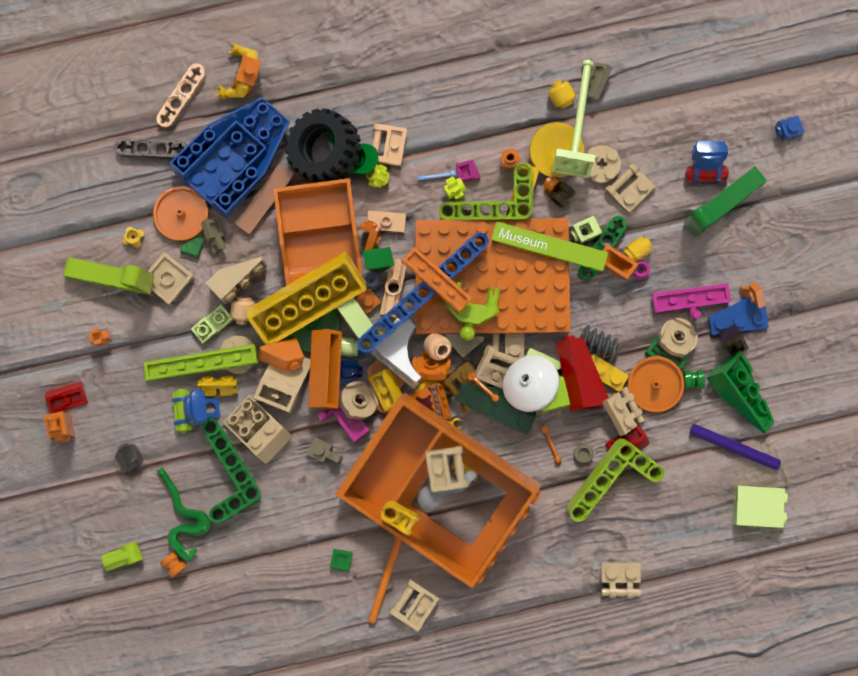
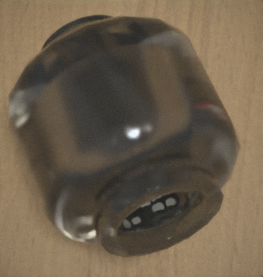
(129, 458)

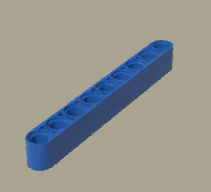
(417, 301)

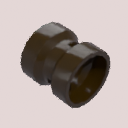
(562, 194)

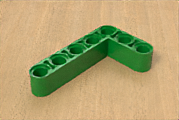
(707, 215)
(233, 471)

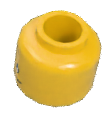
(561, 94)

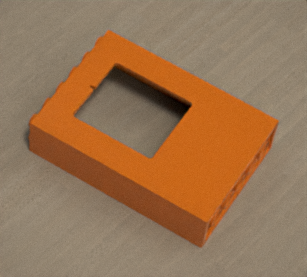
(396, 468)

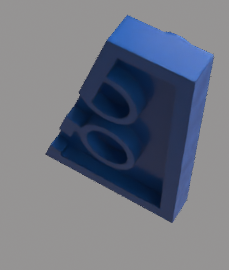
(742, 314)

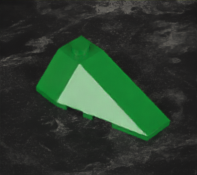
(736, 385)

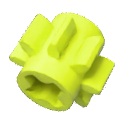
(378, 176)
(454, 188)

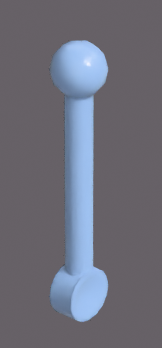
(422, 178)

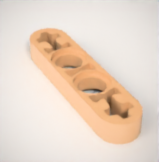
(183, 97)

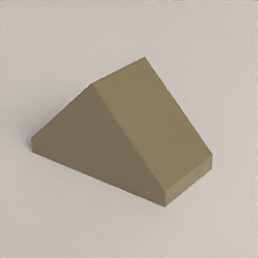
(462, 347)

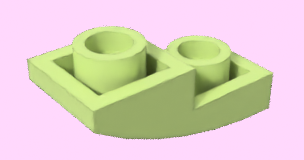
(212, 324)

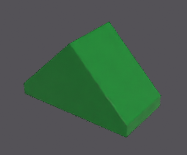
(378, 259)

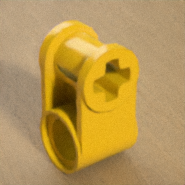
(400, 518)

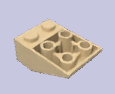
(231, 280)
(281, 387)
(257, 429)

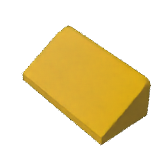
(386, 388)

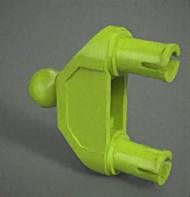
(476, 314)

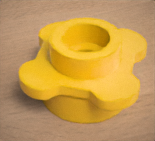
(133, 232)

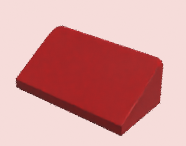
(66, 397)
(635, 436)

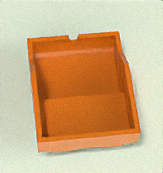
(316, 226)

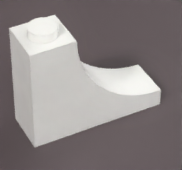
(394, 353)

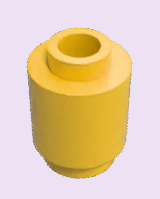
(638, 249)

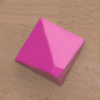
(467, 171)

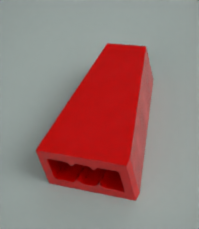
(580, 374)

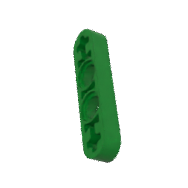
(600, 246)

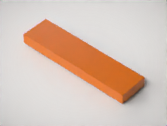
(436, 280)

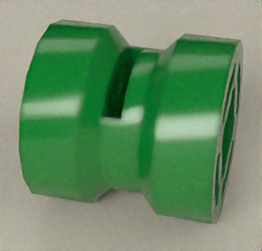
(694, 379)

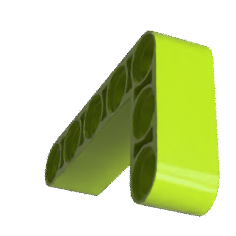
(495, 206)
(127, 278)
(610, 475)

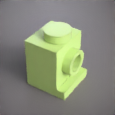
(589, 224)

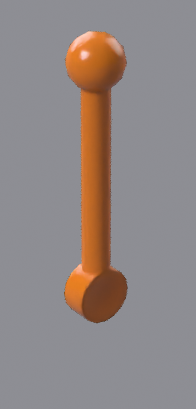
(472, 376)
(544, 430)

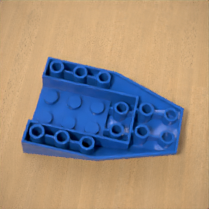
(231, 155)

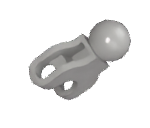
(432, 500)

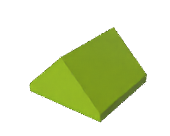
(561, 399)

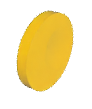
(545, 144)

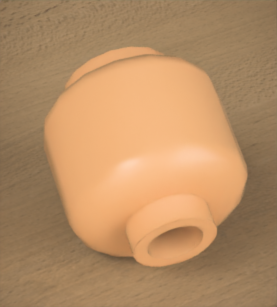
(239, 309)
(437, 347)

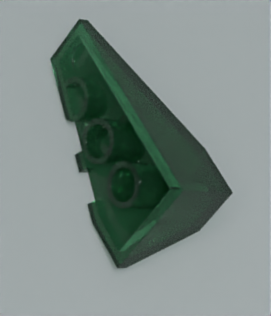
(501, 411)

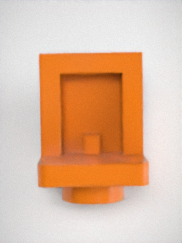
(373, 239)

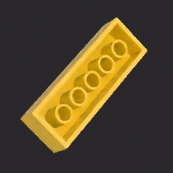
(306, 299)

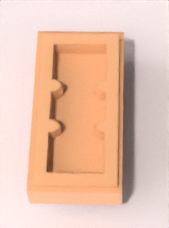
(388, 221)

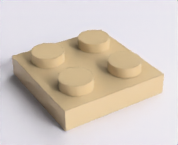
(169, 278)

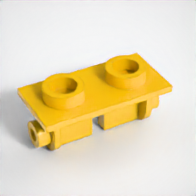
(226, 384)

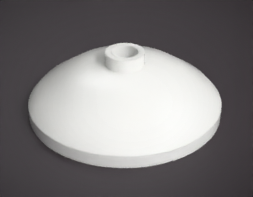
(539, 388)

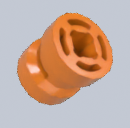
(172, 563)

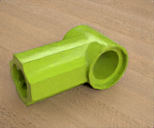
(125, 555)

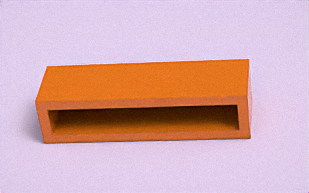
(325, 369)

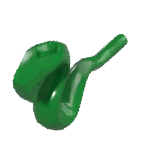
(203, 521)

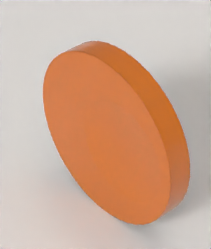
(180, 213)
(656, 383)

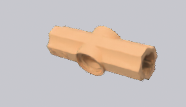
(395, 276)

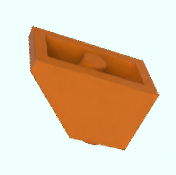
(282, 355)

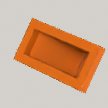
(619, 264)

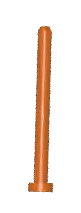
(385, 580)

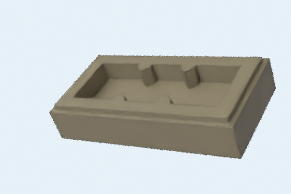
(597, 80)

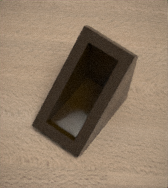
(733, 339)

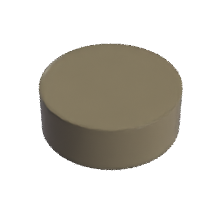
(583, 453)

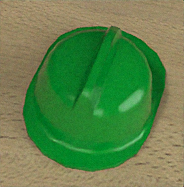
(367, 160)

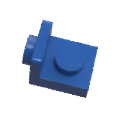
(789, 128)

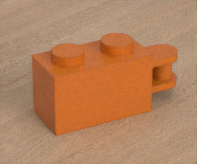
(59, 426)

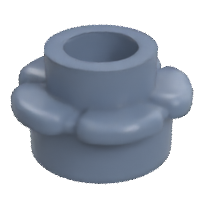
(376, 280)

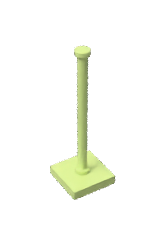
(573, 161)

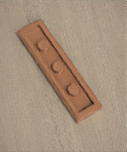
(263, 199)

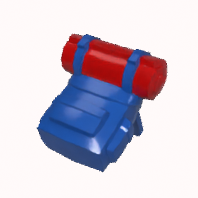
(708, 162)

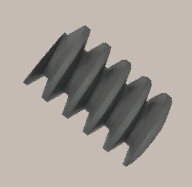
(599, 342)

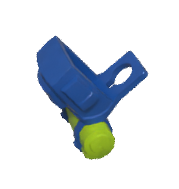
(191, 409)

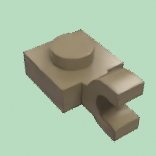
(214, 231)
(322, 450)

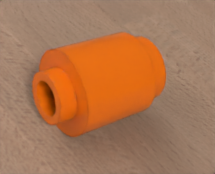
(505, 163)

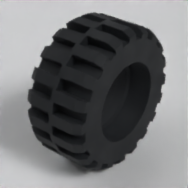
(305, 134)

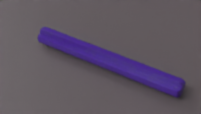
(735, 447)

